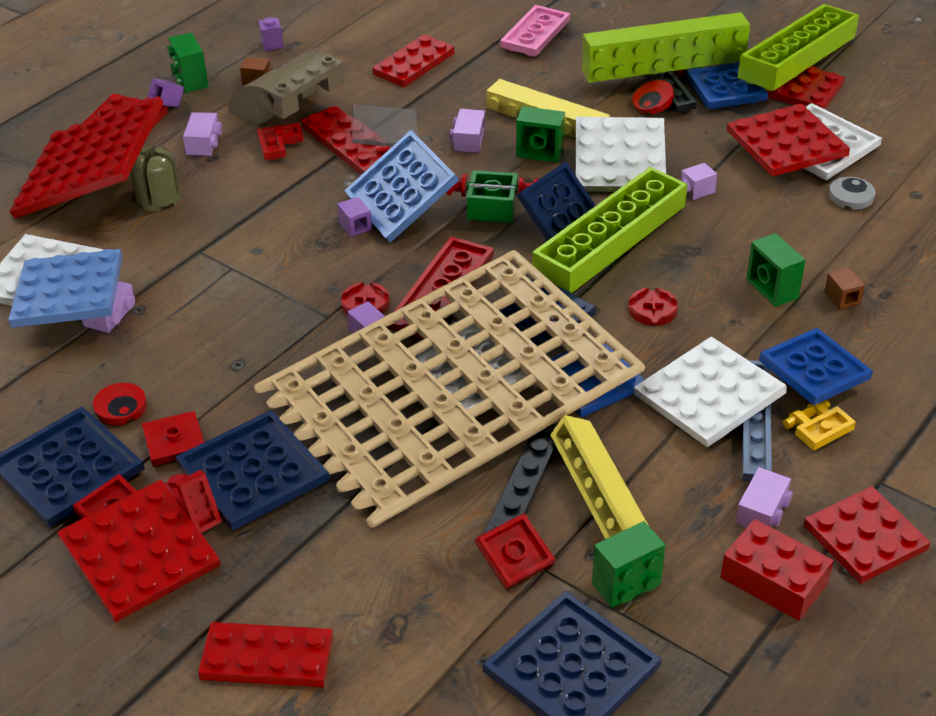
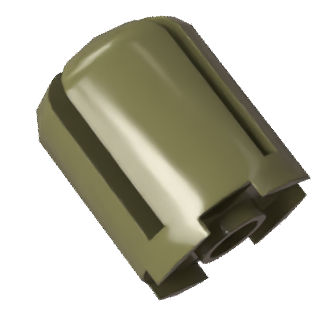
(155, 179)

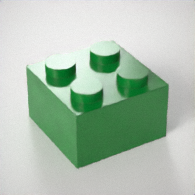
(187, 62)
(540, 134)
(775, 269)
(628, 564)

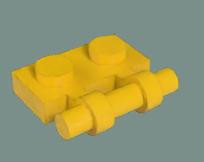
(824, 426)

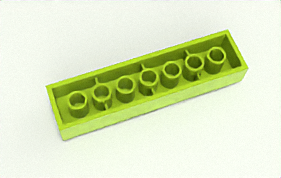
(664, 47)
(797, 47)
(610, 229)

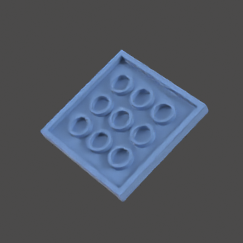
(402, 185)
(66, 288)

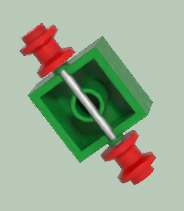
(490, 195)

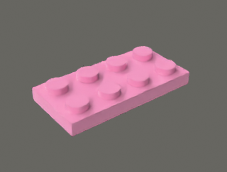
(535, 30)

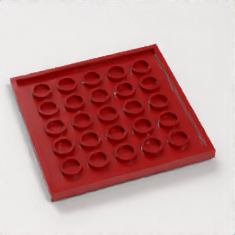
(87, 157)

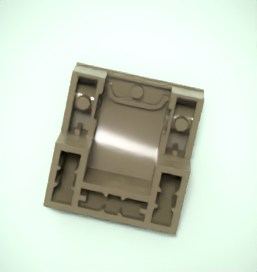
(279, 89)

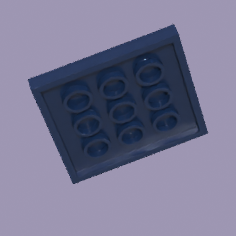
(65, 464)
(254, 468)
(571, 662)

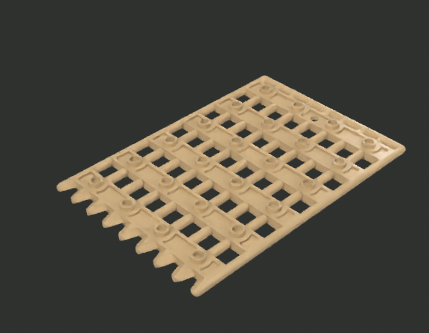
(424, 461)

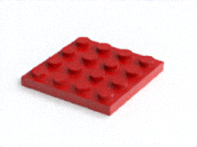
(787, 139)
(138, 550)

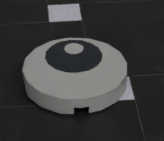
(852, 192)

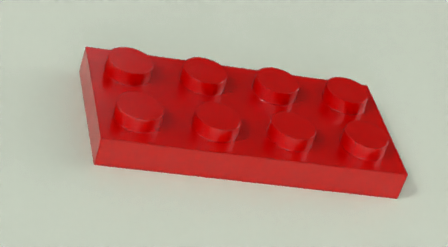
(413, 60)
(266, 654)

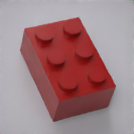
(776, 569)

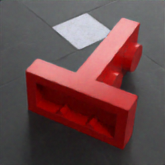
(196, 499)

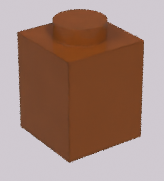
(254, 68)
(844, 288)

